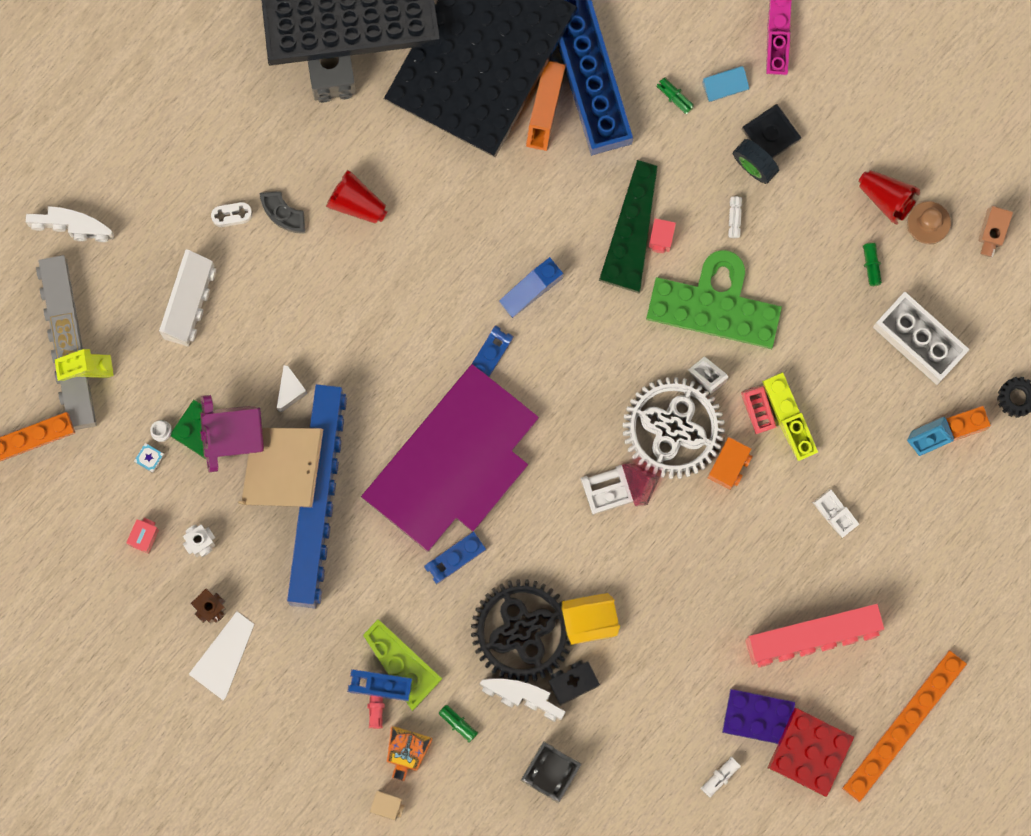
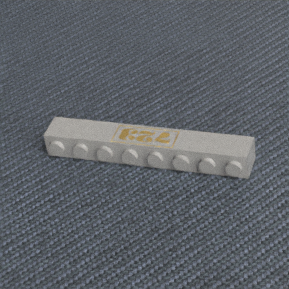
(65, 337)

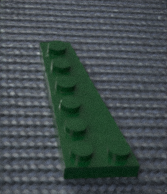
(628, 245)

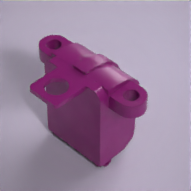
(229, 431)

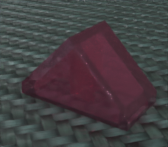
(640, 483)

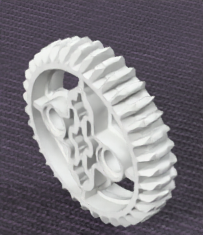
(664, 423)

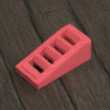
(751, 412)

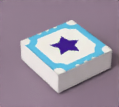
(149, 458)

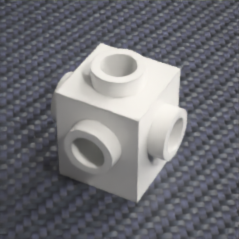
(202, 548)

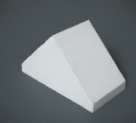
(708, 375)
(290, 390)

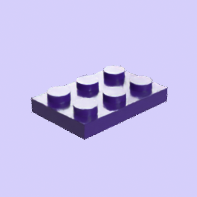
(756, 716)

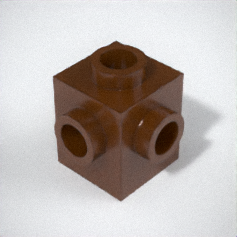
(205, 599)

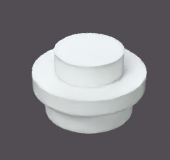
(161, 430)

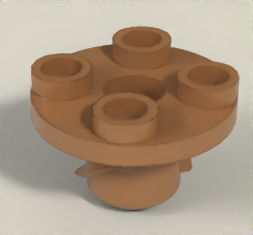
(928, 222)

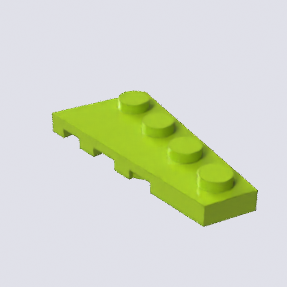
(402, 662)

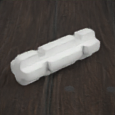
(735, 217)

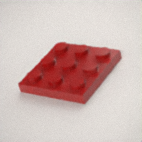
(810, 752)

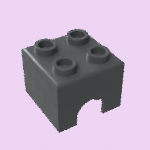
(332, 82)
(551, 772)

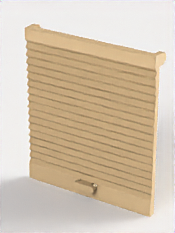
(285, 469)

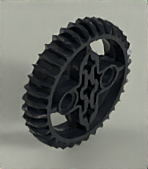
(498, 647)

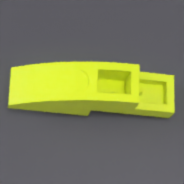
(789, 416)

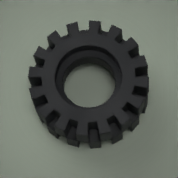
(1005, 401)

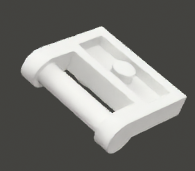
(609, 496)

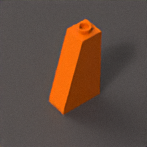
(545, 106)

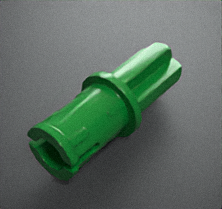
(675, 95)
(872, 264)
(458, 723)

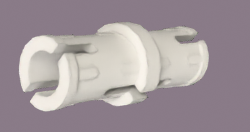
(720, 777)

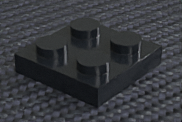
(772, 131)

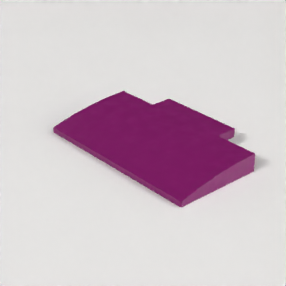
(454, 461)

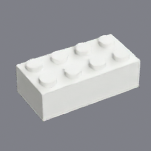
(920, 338)

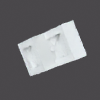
(835, 513)

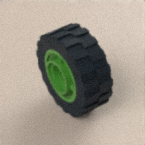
(755, 161)

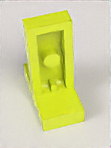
(83, 364)

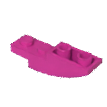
(778, 37)

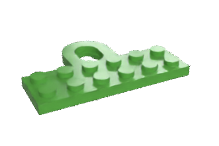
(712, 311)

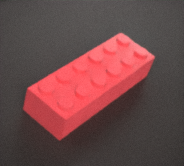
(815, 634)

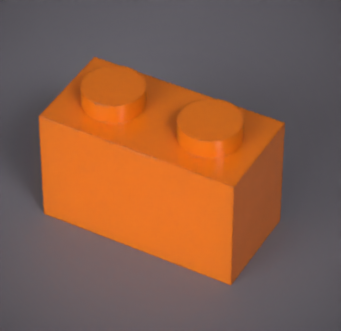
(968, 423)
(729, 464)

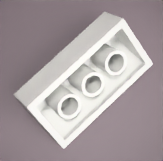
(187, 298)

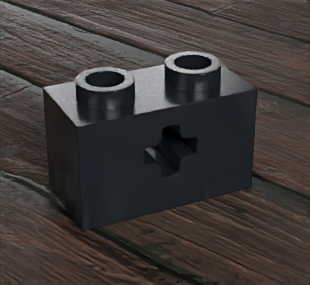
(586, 682)

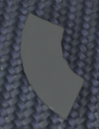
(281, 213)

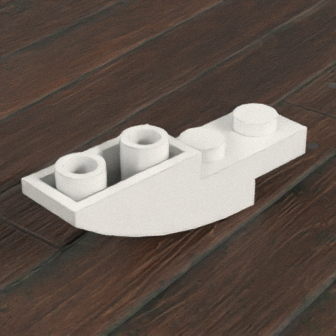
(78, 224)
(514, 691)

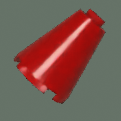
(889, 194)
(356, 200)

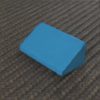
(725, 84)
(930, 436)

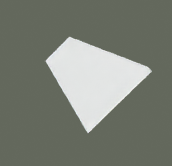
(222, 658)

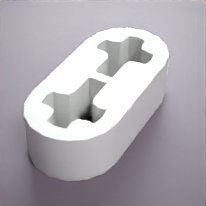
(232, 219)

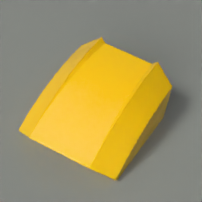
(590, 618)

